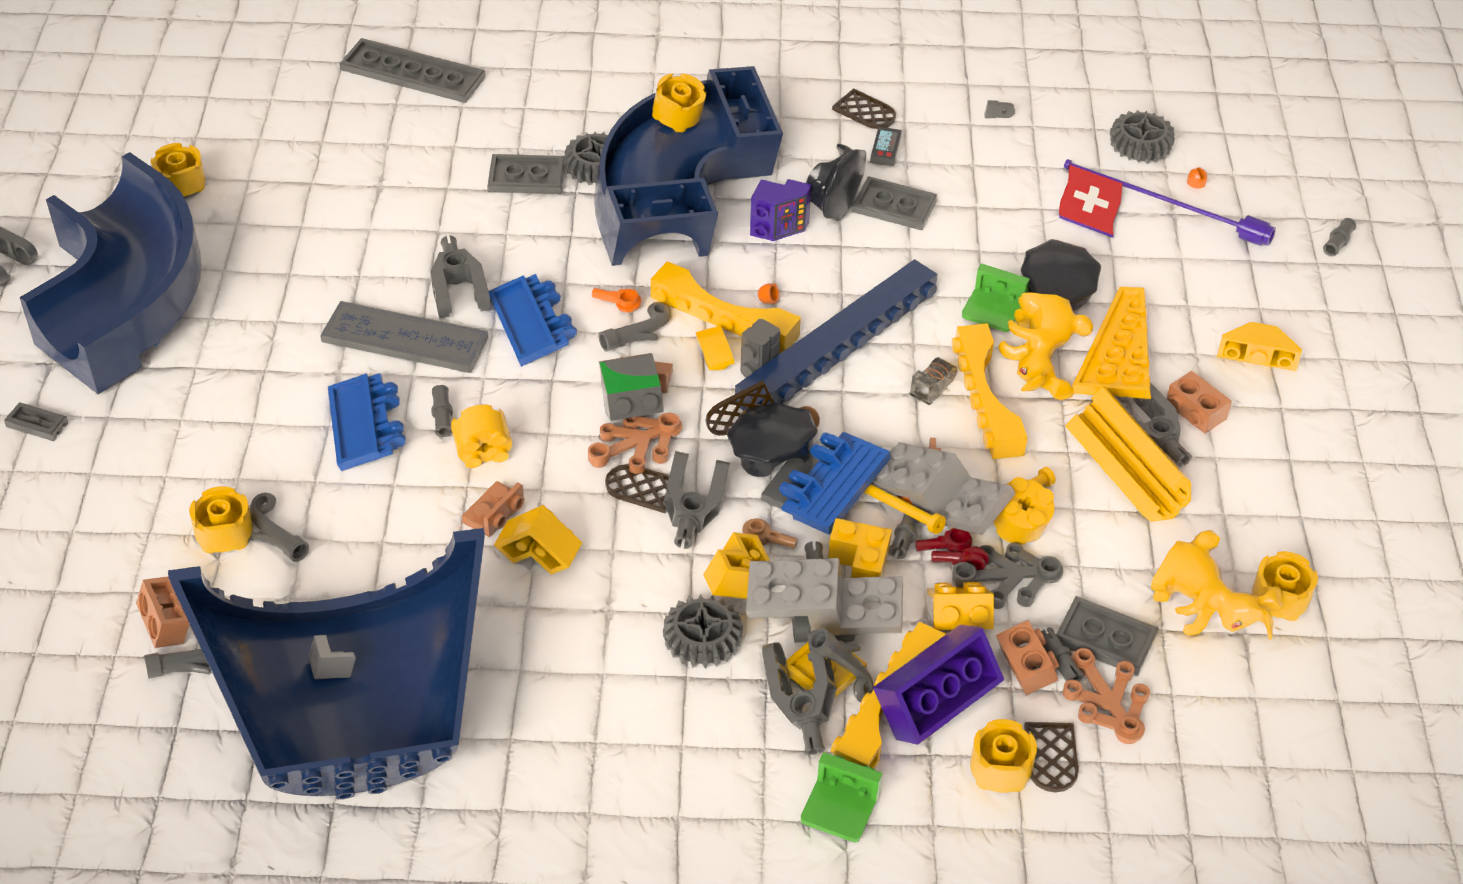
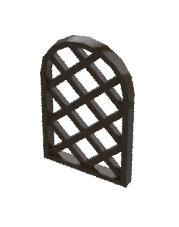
(866, 122)
(732, 401)
(647, 504)
(1052, 726)

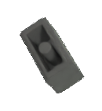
(758, 346)

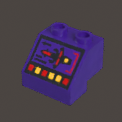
(780, 209)

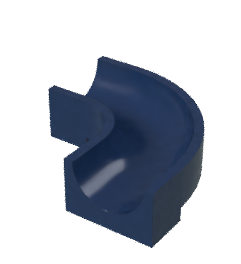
(659, 177)
(129, 279)

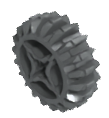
(1142, 136)
(583, 156)
(719, 623)

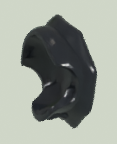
(837, 182)
(1062, 271)
(771, 436)

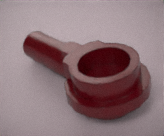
(953, 540)
(972, 555)

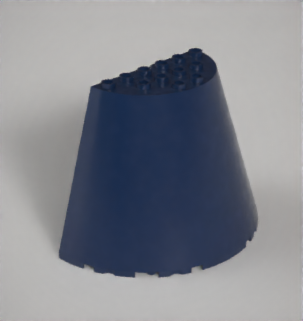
(357, 732)

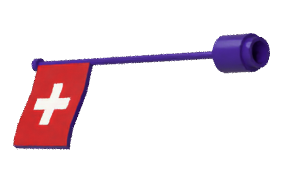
(1095, 198)

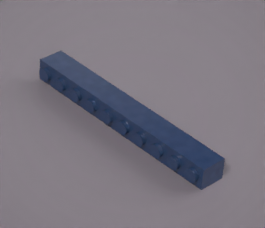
(843, 333)

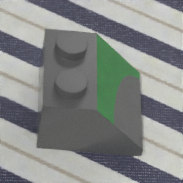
(630, 387)

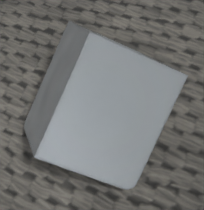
(327, 663)

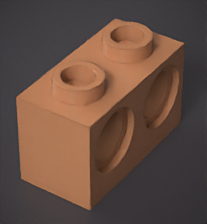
(1198, 402)
(162, 612)
(1026, 657)

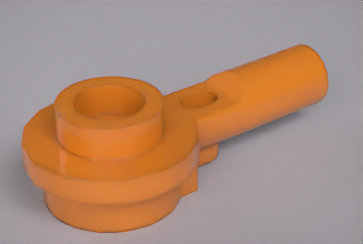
(626, 299)

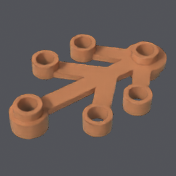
(665, 426)
(1108, 699)

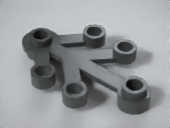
(1043, 570)

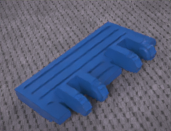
(529, 319)
(362, 421)
(833, 488)

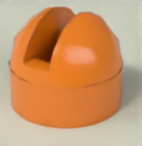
(1197, 178)
(768, 293)

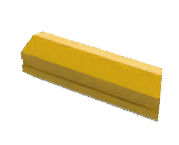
(1131, 458)

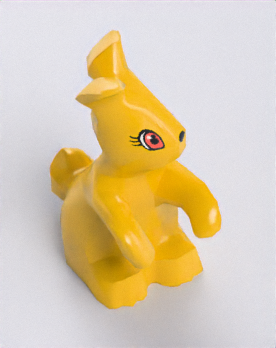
(1047, 325)
(1196, 574)

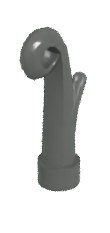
(640, 331)
(291, 545)
(827, 646)
(176, 662)

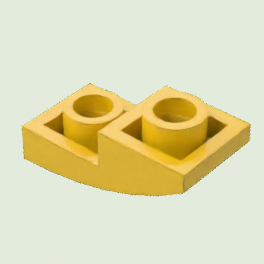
(715, 348)

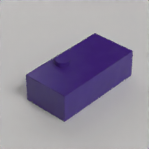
(938, 684)

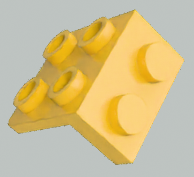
(961, 605)

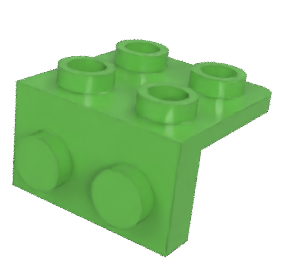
(995, 297)
(842, 798)

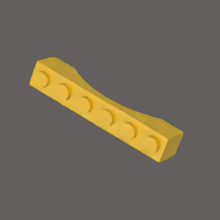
(679, 290)
(1002, 429)
(862, 736)

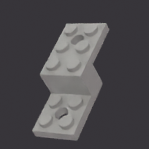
(942, 485)
(821, 593)

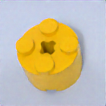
(679, 101)
(181, 166)
(481, 435)
(1026, 513)
(221, 520)
(1293, 577)
(1003, 756)

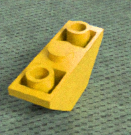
(1260, 345)

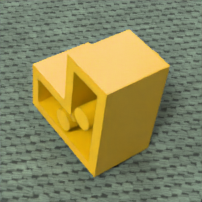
(541, 537)
(860, 546)
(729, 568)

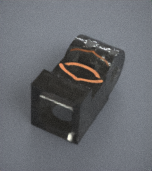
(935, 378)

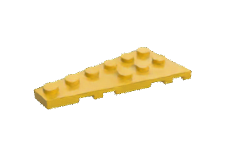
(1119, 350)

